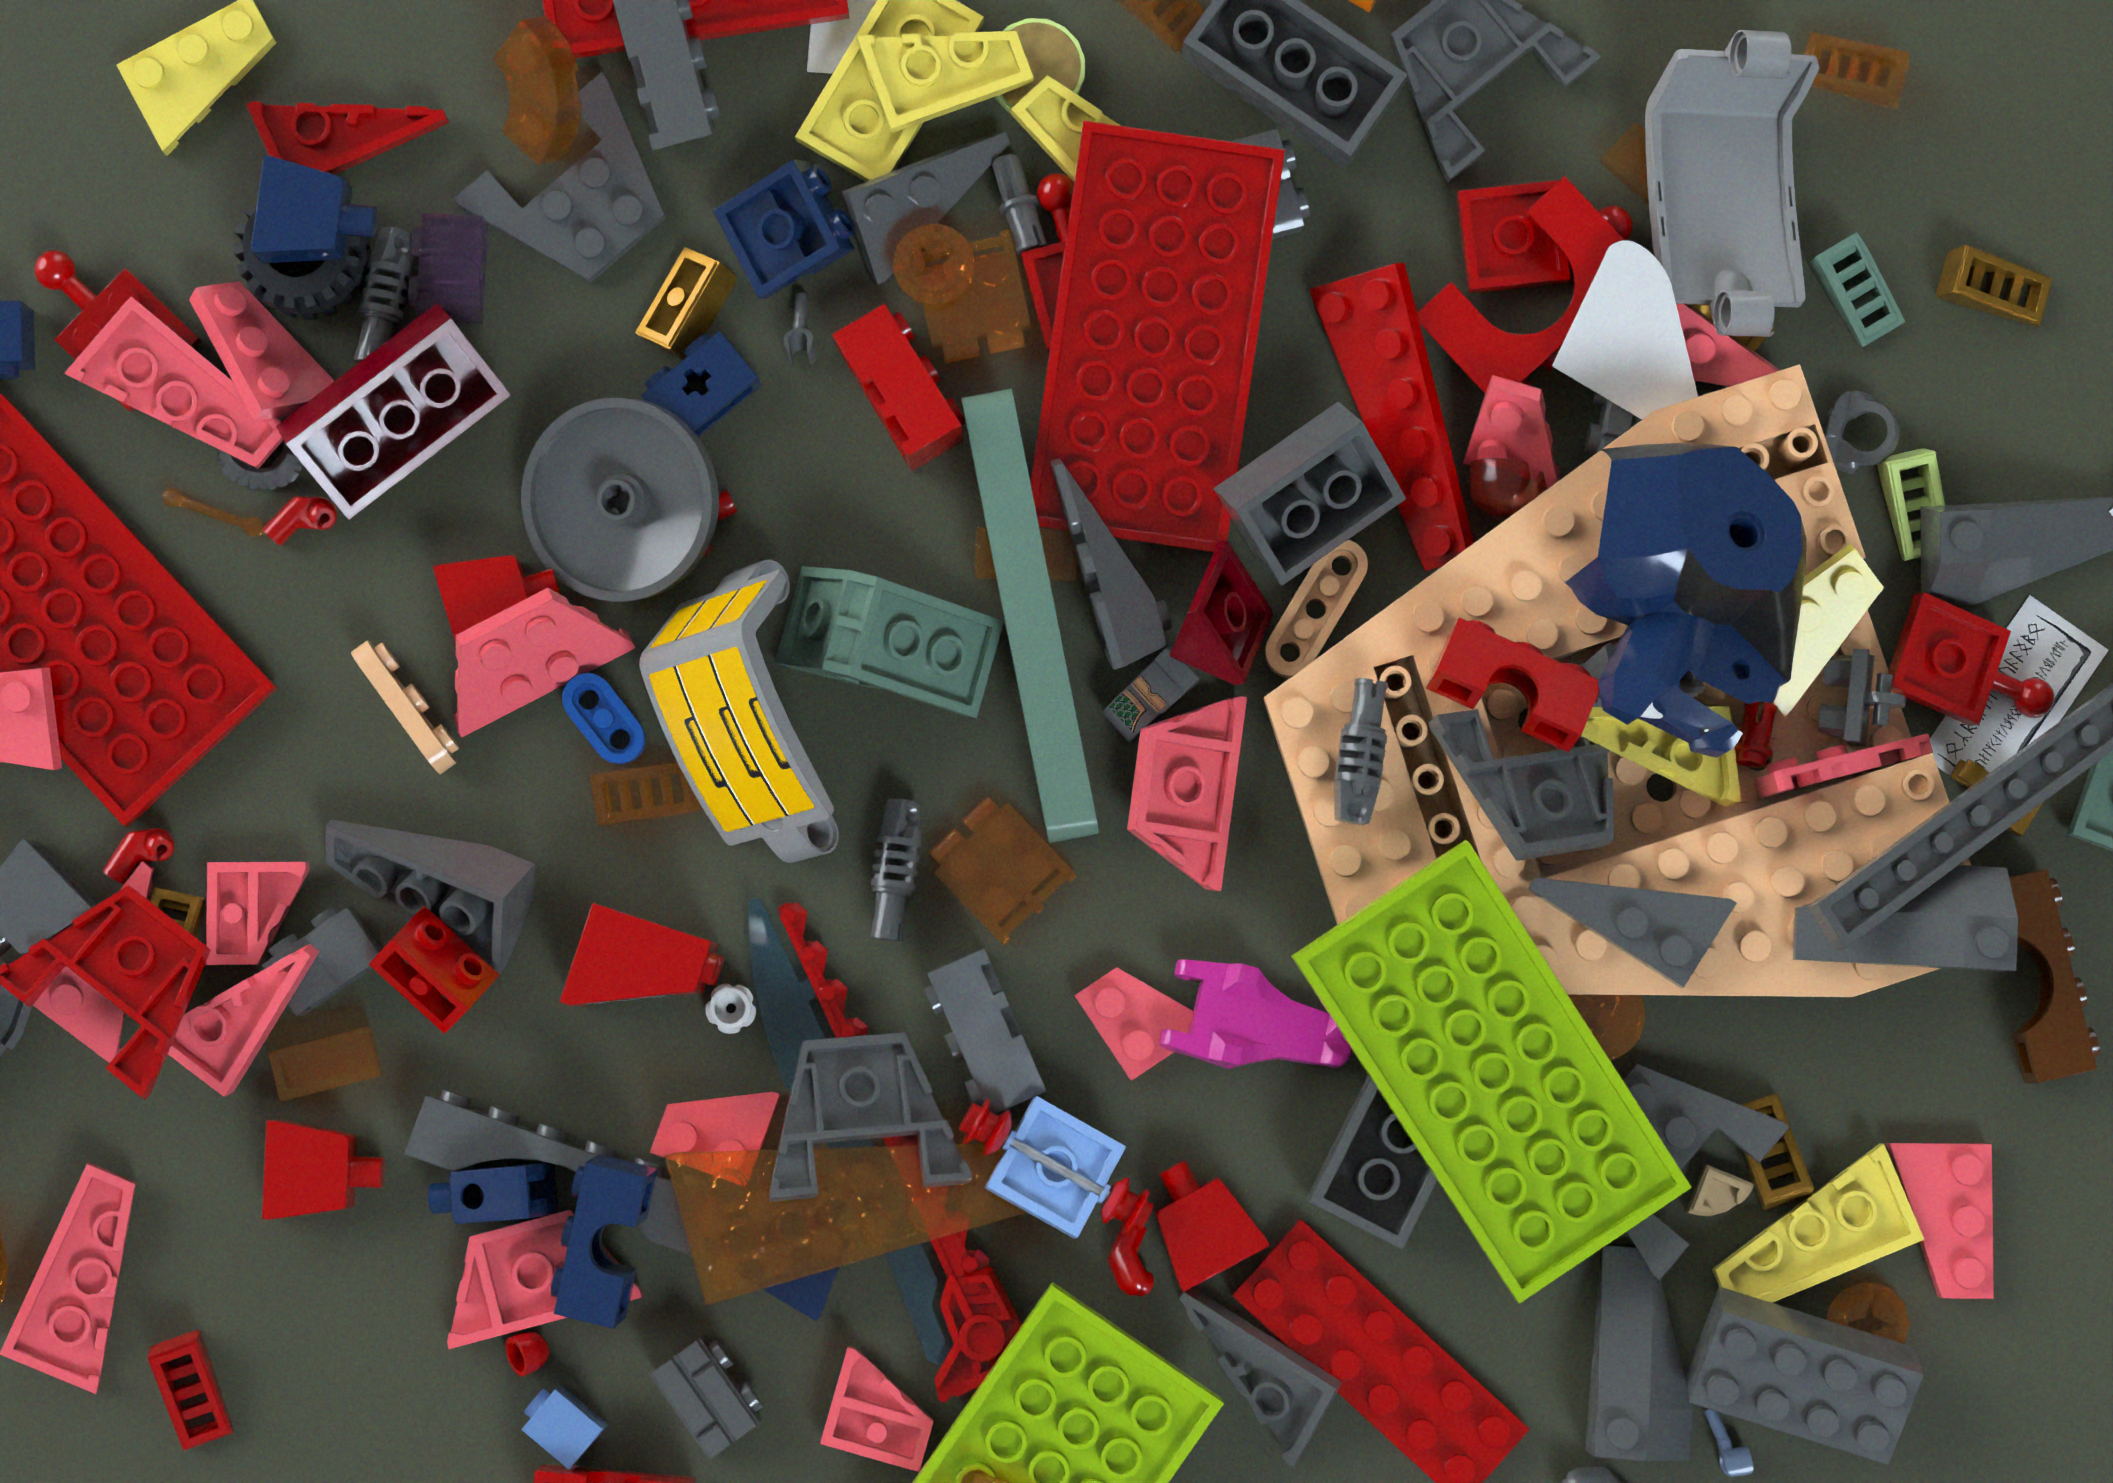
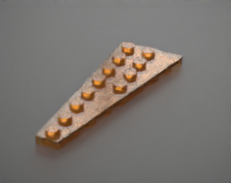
(864, 1208)

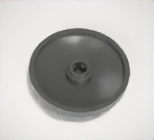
(619, 499)

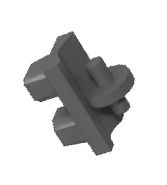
(1851, 721)

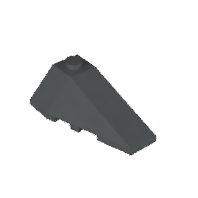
(2000, 546)
(465, 884)
(1954, 924)
(1637, 1375)

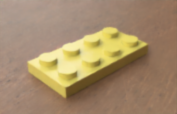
(848, 117)

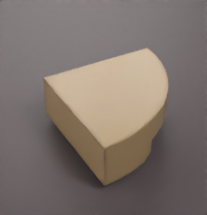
(1717, 1192)

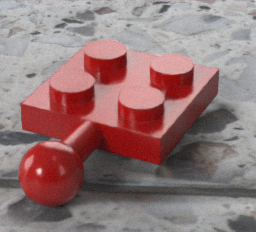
(1506, 246)
(1045, 263)
(57, 272)
(1953, 661)

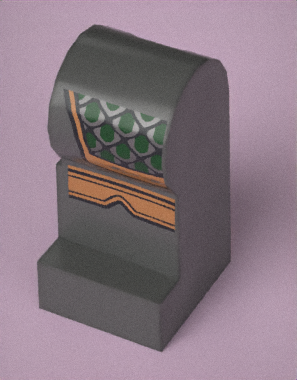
(1150, 695)

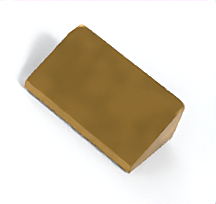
(686, 302)

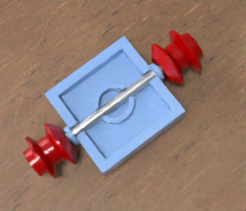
(1055, 1167)

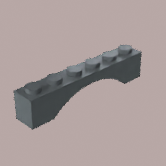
(459, 1137)

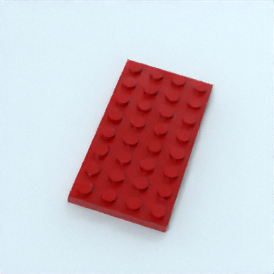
(1156, 330)
(131, 654)

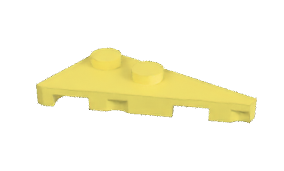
(1668, 755)

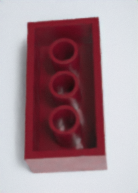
(392, 411)

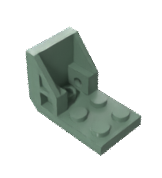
(889, 639)

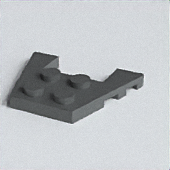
(1460, 48)
(589, 210)
(1534, 800)
(857, 1093)
(1684, 1122)

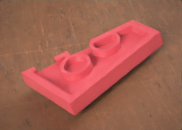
(258, 352)
(1954, 1210)

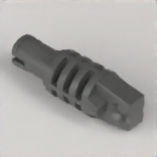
(385, 289)
(1361, 755)
(895, 867)

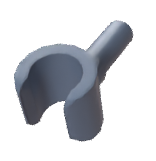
(1731, 1460)

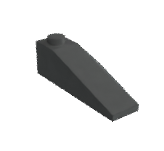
(1121, 603)

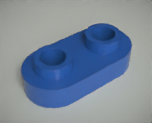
(603, 720)

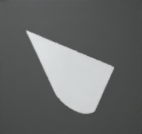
(1629, 335)

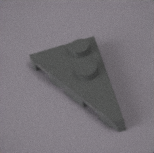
(914, 197)
(1652, 926)
(1274, 1379)

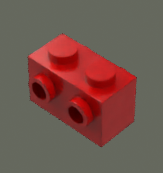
(436, 966)

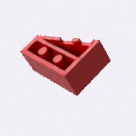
(900, 386)

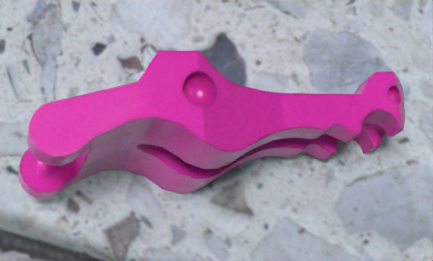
(1249, 1021)

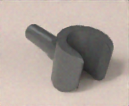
(800, 337)

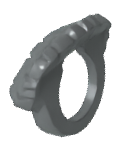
(1849, 407)
(279, 474)

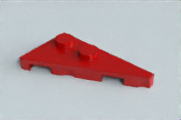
(338, 134)

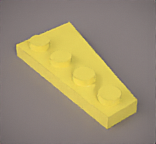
(1055, 121)
(1830, 1232)

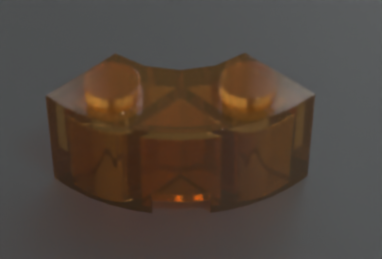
(541, 88)

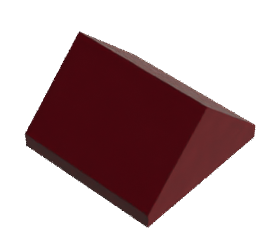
(1224, 620)

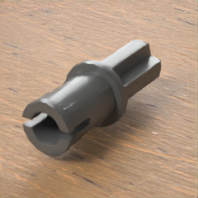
(1018, 204)

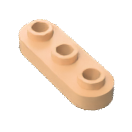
(1332, 592)
(406, 705)

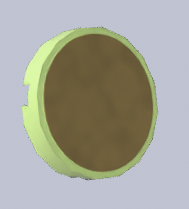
(1049, 52)

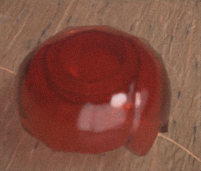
(1503, 485)

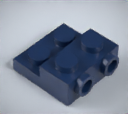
(785, 227)

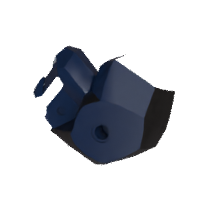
(1706, 576)

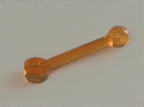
(251, 526)

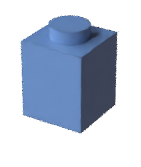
(562, 1425)

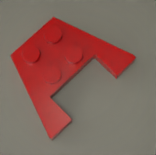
(133, 960)

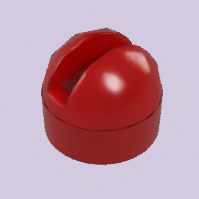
(526, 1352)

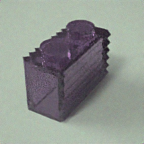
(450, 265)

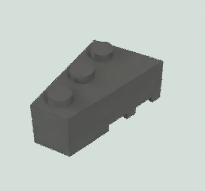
(667, 70)
(984, 1032)

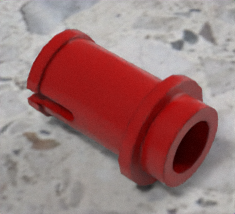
(1755, 738)

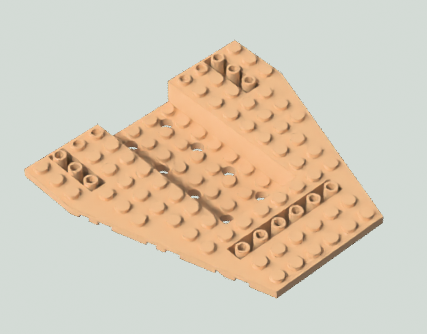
(1757, 853)

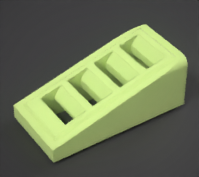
(1893, 491)

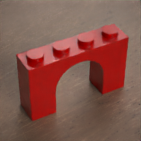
(1488, 351)

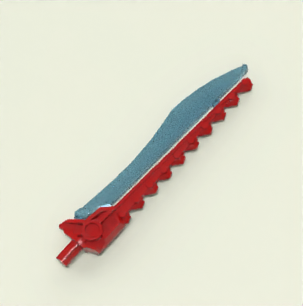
(973, 1296)

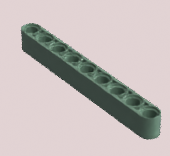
(1030, 615)

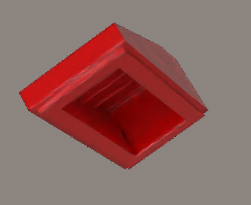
(176, 1347)

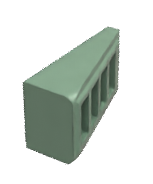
(1873, 281)

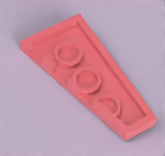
(167, 379)
(28, 719)
(73, 1294)

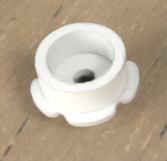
(731, 1022)

